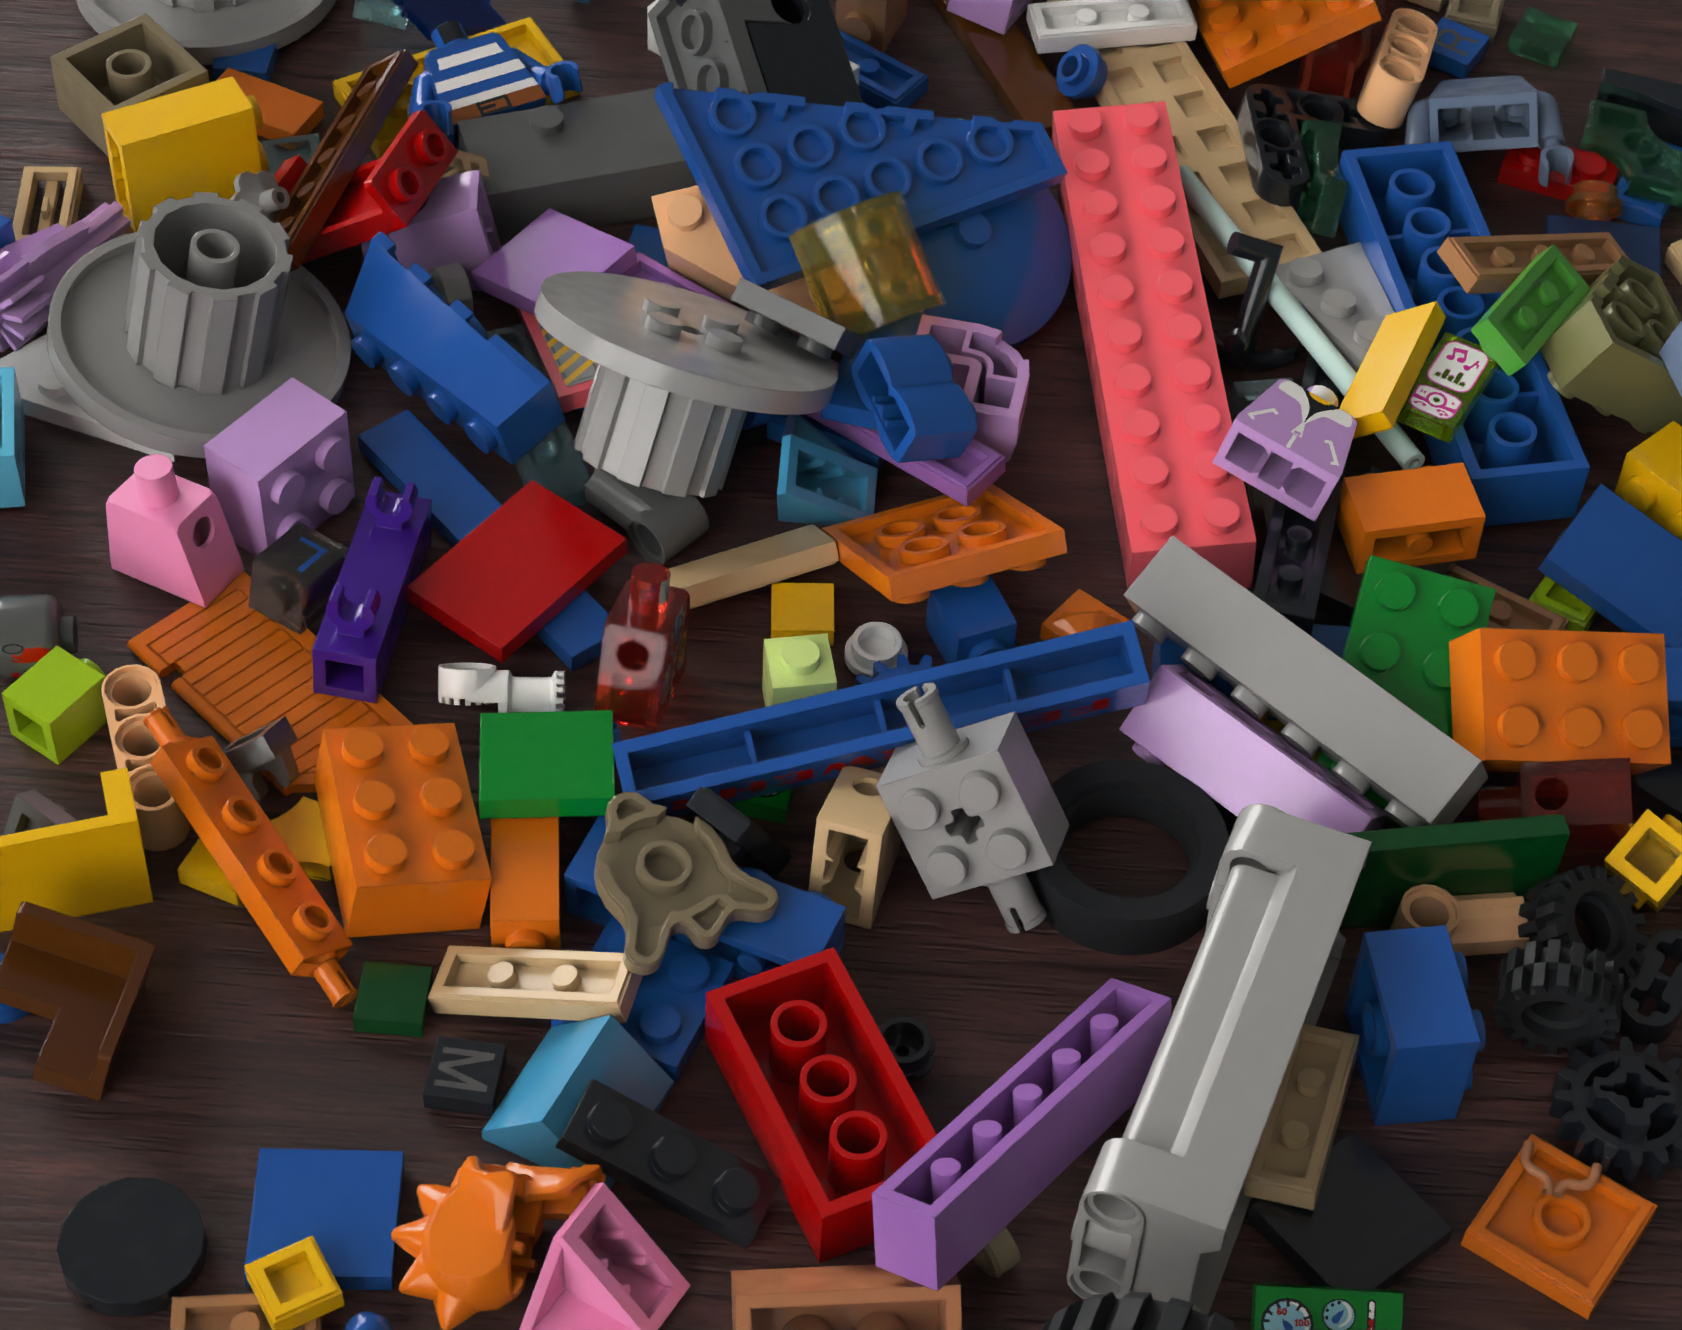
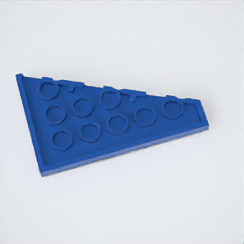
(786, 163)

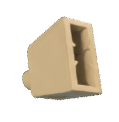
(852, 821)

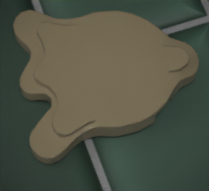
(671, 880)

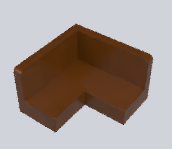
(82, 981)

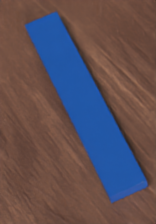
(412, 454)

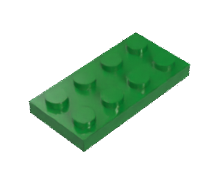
(1404, 636)

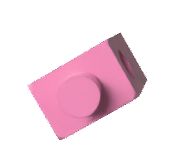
(171, 533)

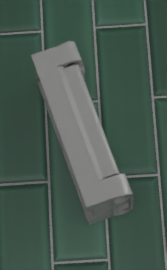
(1172, 1188)

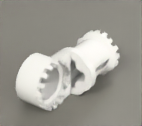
(486, 685)

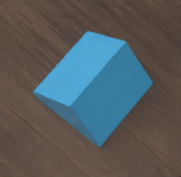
(555, 1079)

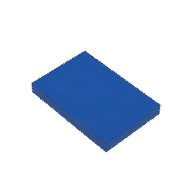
(1621, 567)

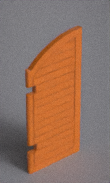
(250, 672)

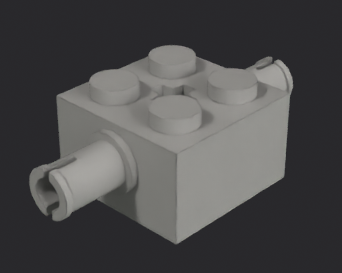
(973, 806)

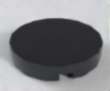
(132, 1246)

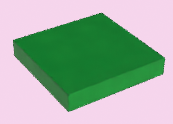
(546, 764)

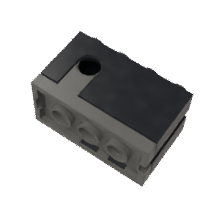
(755, 48)

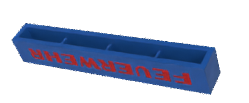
(862, 726)

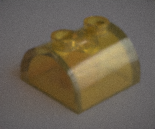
(868, 266)

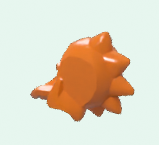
(483, 1232)

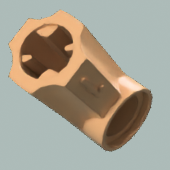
(1474, 922)

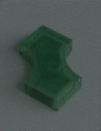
(1628, 142)
(1326, 189)

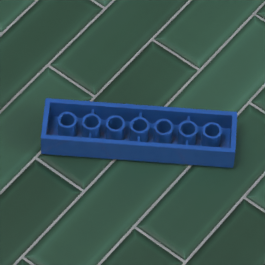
(1518, 433)

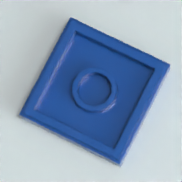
(338, 1197)

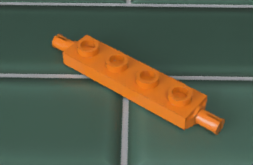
(252, 856)

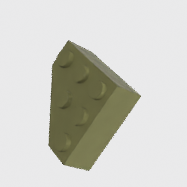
(1612, 347)

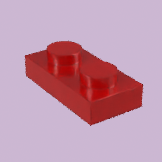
(1522, 165)

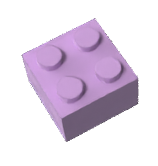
(281, 466)

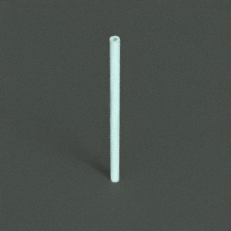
(1295, 317)

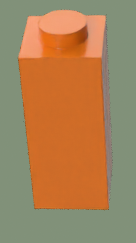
(525, 883)

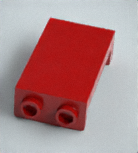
(381, 192)

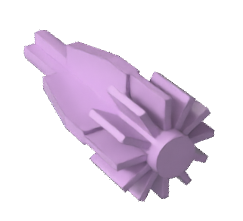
(38, 262)

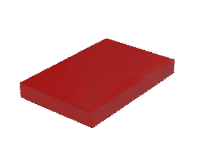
(516, 570)

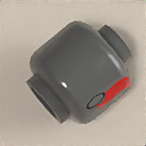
(31, 630)

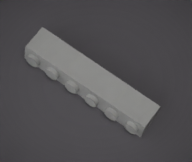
(1305, 688)

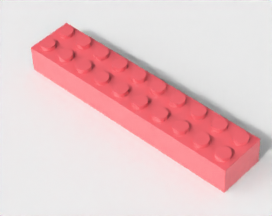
(1149, 339)

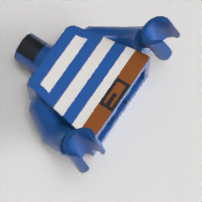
(483, 79)

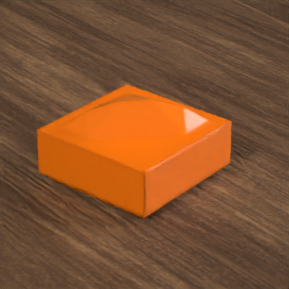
(1079, 614)

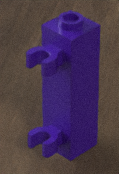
(371, 594)

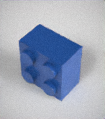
(1413, 1025)

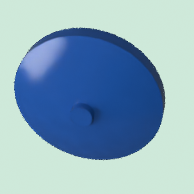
(1003, 266)

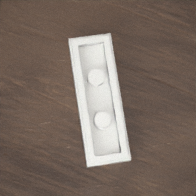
(1109, 23)

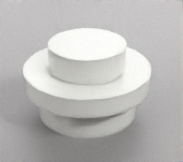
(871, 644)

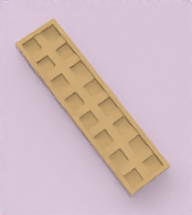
(1211, 146)

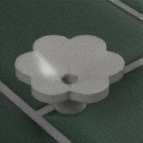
(261, 191)

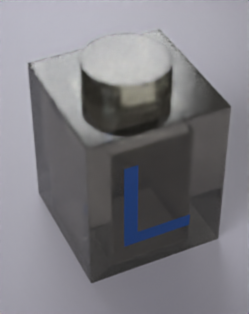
(296, 577)

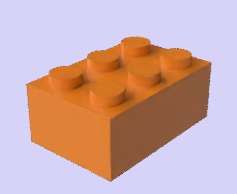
(1560, 697)
(401, 830)

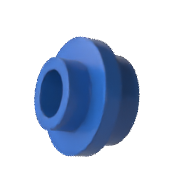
(1081, 72)

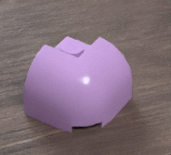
(989, 375)

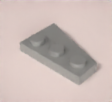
(1340, 296)

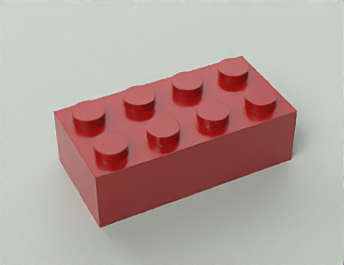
(817, 1093)

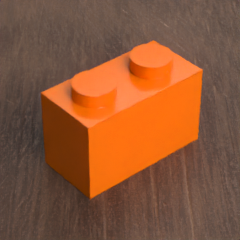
(1411, 516)

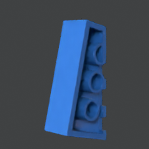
(447, 357)

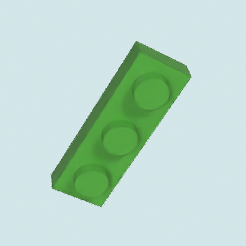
(1530, 310)

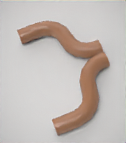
(1563, 1185)

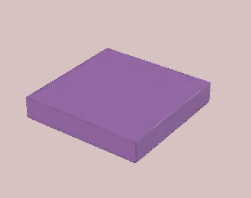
(546, 248)

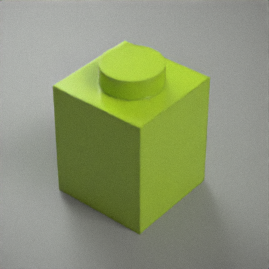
(56, 704)

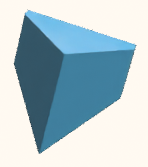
(820, 479)

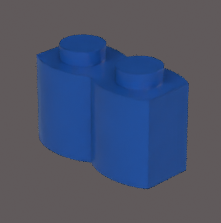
(914, 398)

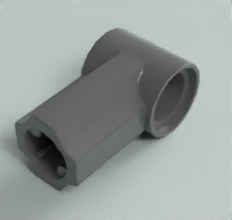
(654, 521)

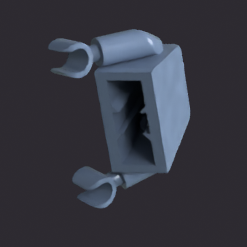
(1493, 116)

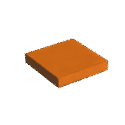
(1563, 1244)

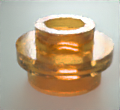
(1594, 201)

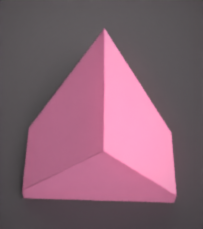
(603, 1273)

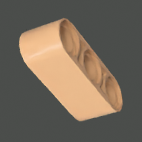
(1397, 68)
(127, 699)

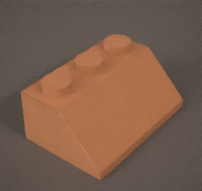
(841, 1300)

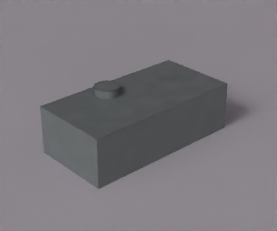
(579, 158)

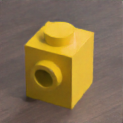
(1649, 860)

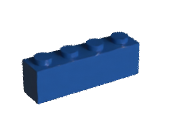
(799, 928)

